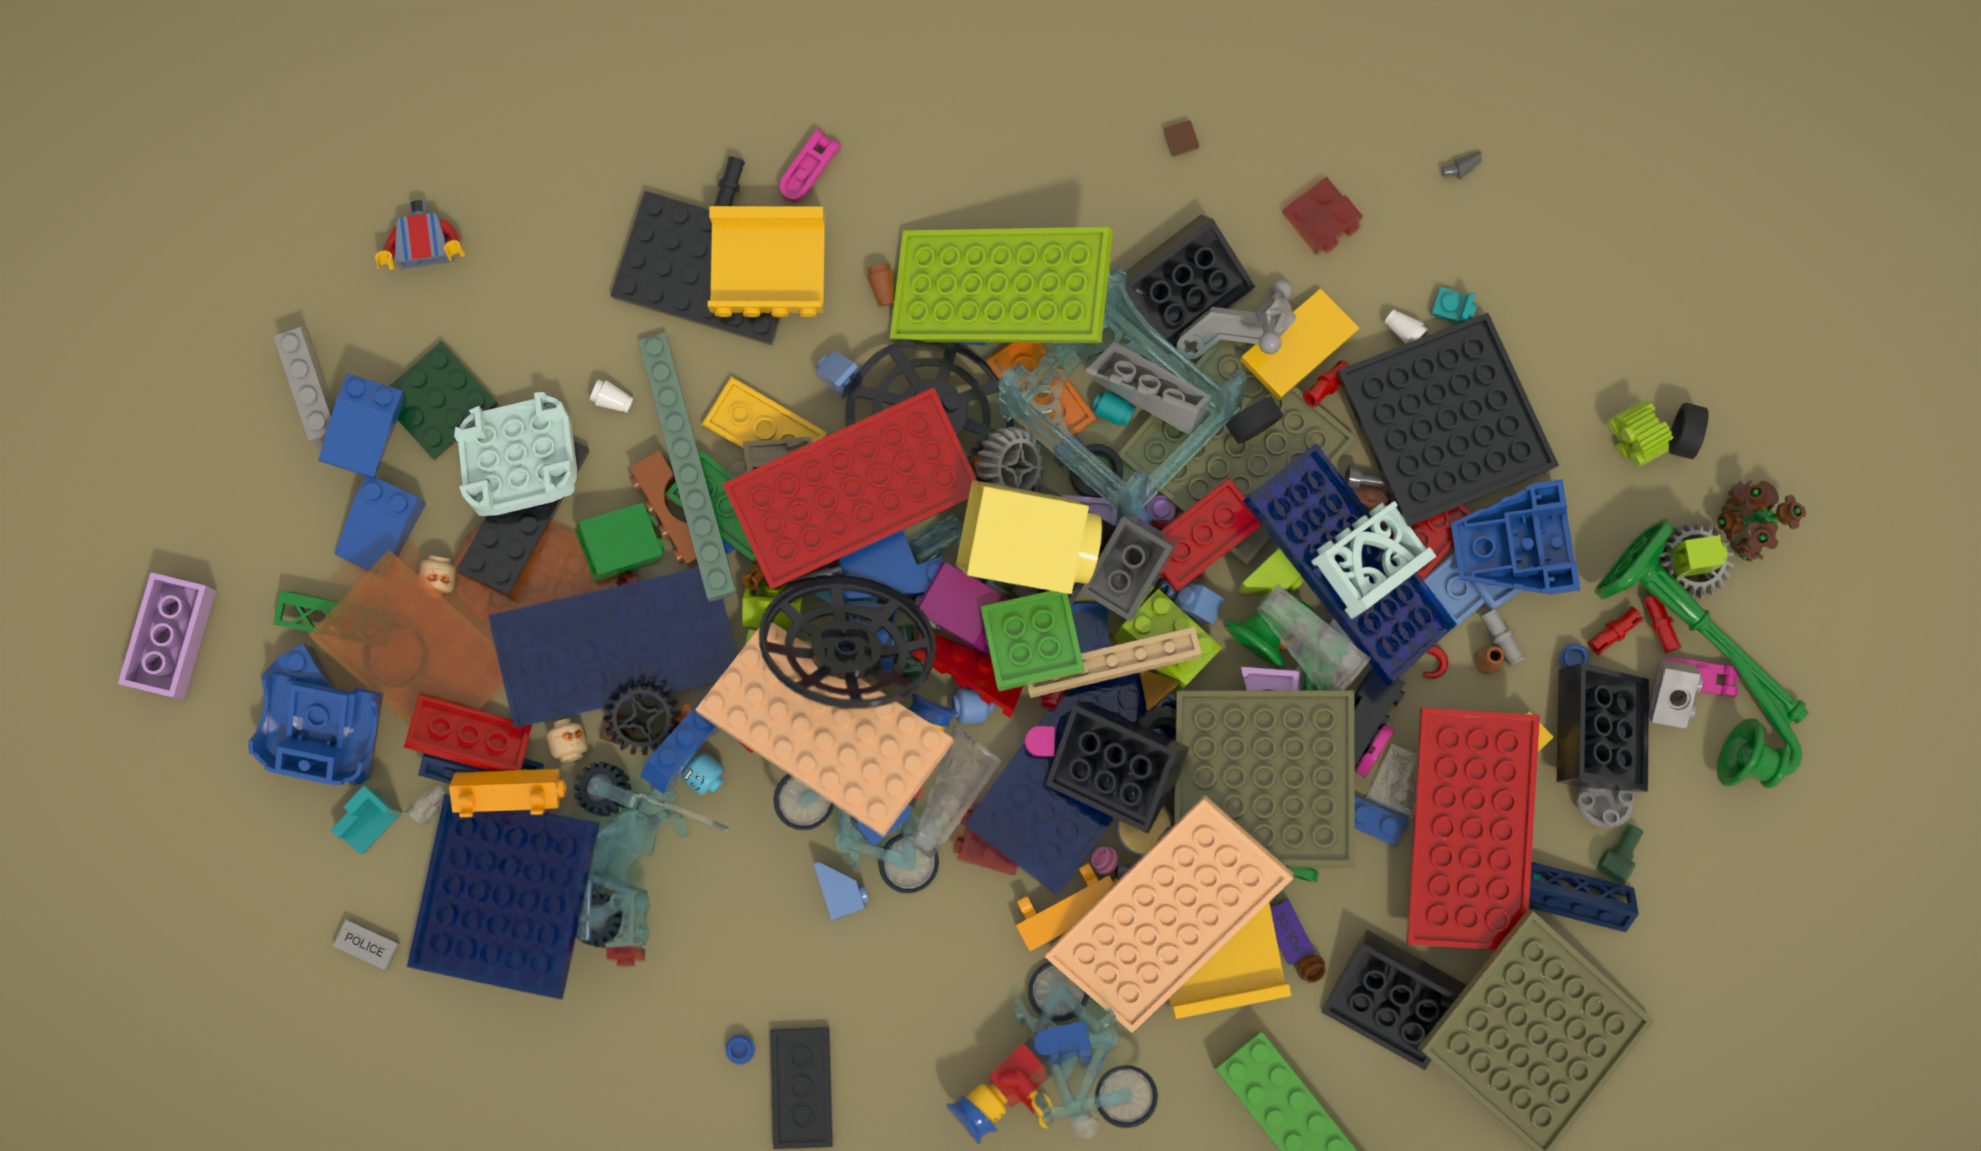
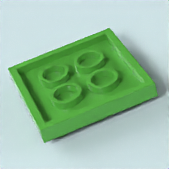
(1032, 639)

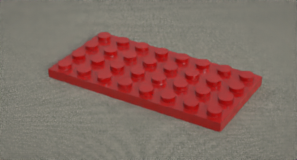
(851, 488)
(1472, 827)

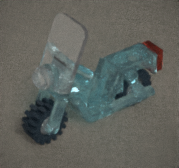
(622, 918)

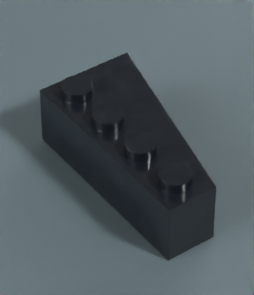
(1371, 708)

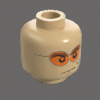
(438, 573)
(566, 741)

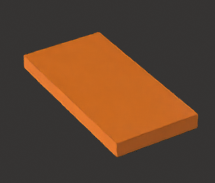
(1073, 408)

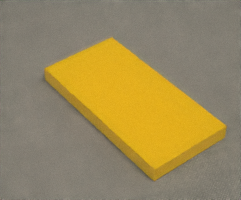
(1308, 342)
(749, 416)

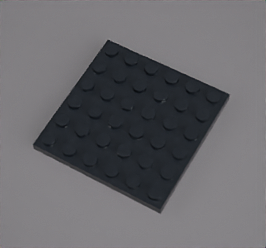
(1446, 419)

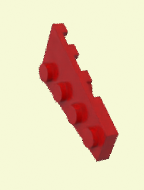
(971, 670)

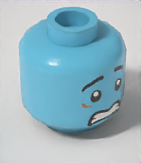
(703, 773)

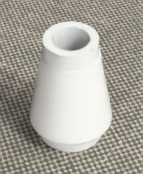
(1405, 327)
(610, 396)

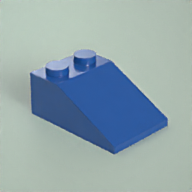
(361, 425)
(378, 522)

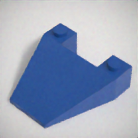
(890, 564)

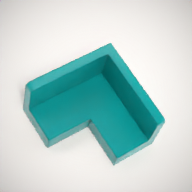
(367, 818)

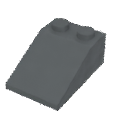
(1130, 566)

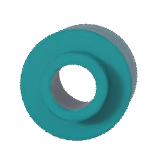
(1113, 408)

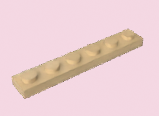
(1126, 660)

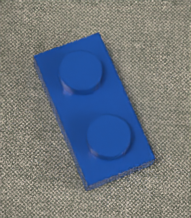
(1378, 822)

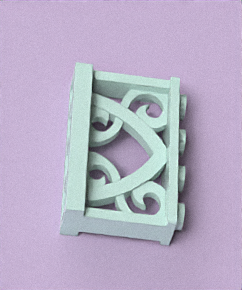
(1362, 593)

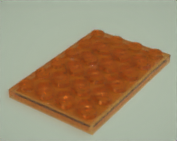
(409, 641)

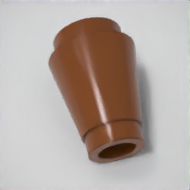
(882, 283)
(1484, 661)

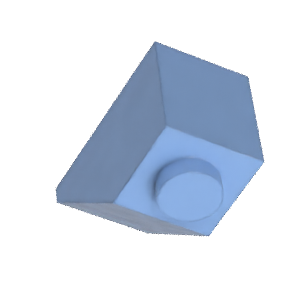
(837, 373)
(840, 892)

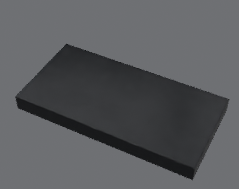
(801, 1088)

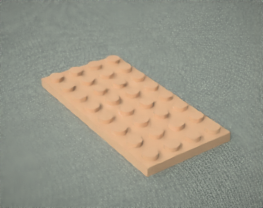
(854, 758)
(1169, 914)

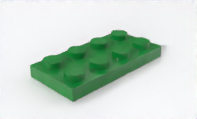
(726, 517)

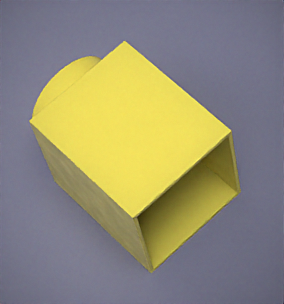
(1028, 538)

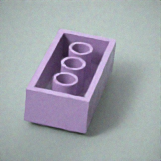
(167, 636)

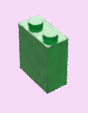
(619, 541)

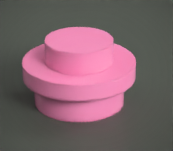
(1105, 860)

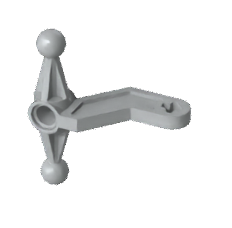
(1242, 326)

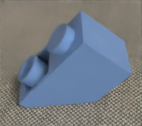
(1195, 601)

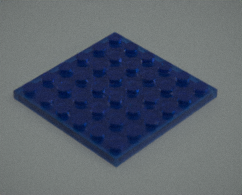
(504, 898)

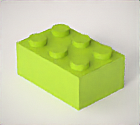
(1160, 617)

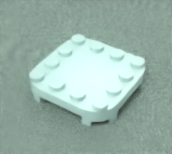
(516, 455)

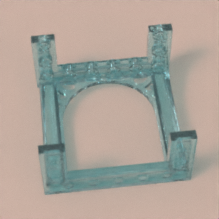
(1019, 388)

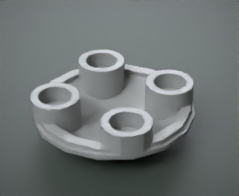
(1605, 806)

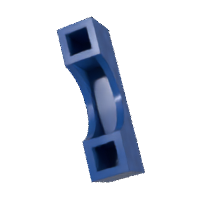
(677, 750)

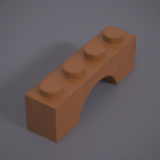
(655, 479)

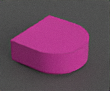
(1040, 741)

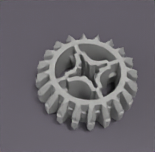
(1013, 448)
(1714, 578)

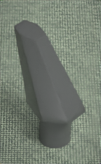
(1462, 166)

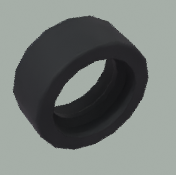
(1254, 420)
(1688, 430)
(1105, 452)

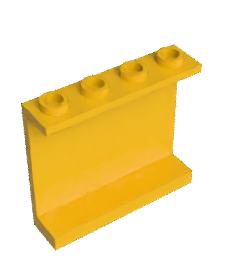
(767, 260)
(1238, 974)

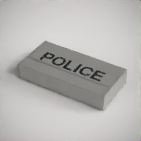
(366, 944)

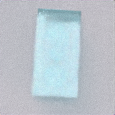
(936, 538)

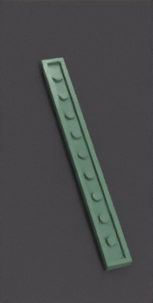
(687, 467)

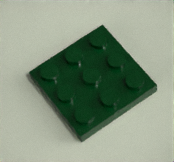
(438, 399)

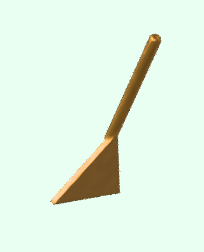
(1154, 685)

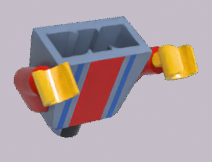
(420, 240)

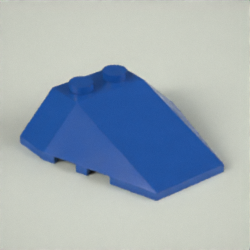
(1519, 542)

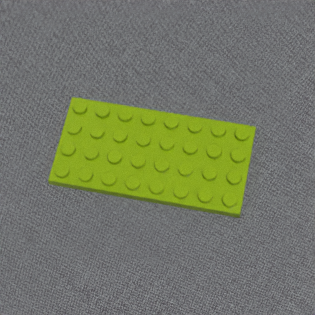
(1002, 285)

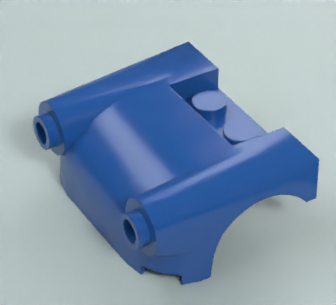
(316, 731)

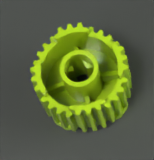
(1640, 433)

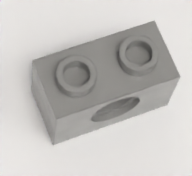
(1669, 678)

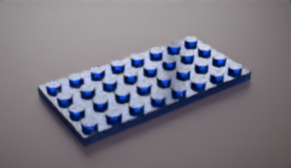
(1311, 506)
(578, 648)
(1038, 825)

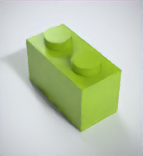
(1698, 556)

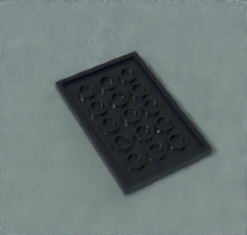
(670, 268)

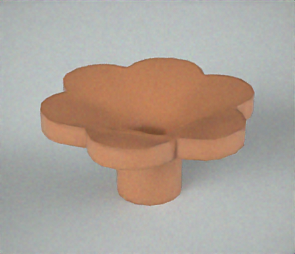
(1371, 497)

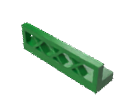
(300, 601)

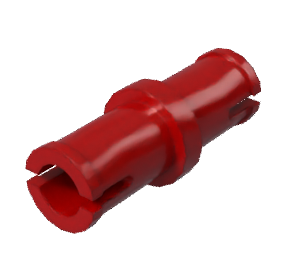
(1326, 384)
(1662, 624)
(1615, 630)

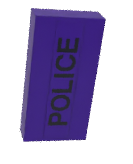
(1290, 933)

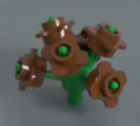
(1763, 521)

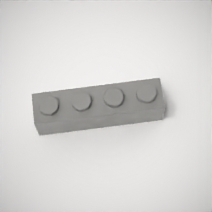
(306, 382)

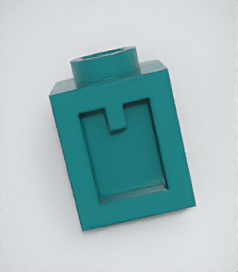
(1453, 306)

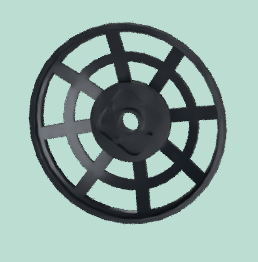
(950, 398)
(839, 634)

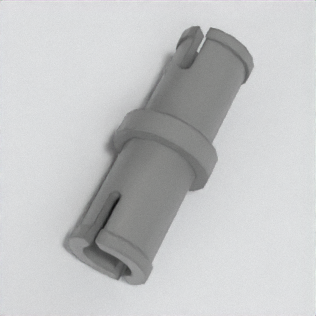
(1503, 637)

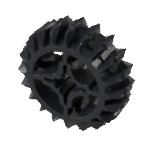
(629, 721)

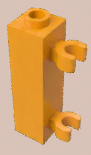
(506, 791)
(1060, 917)

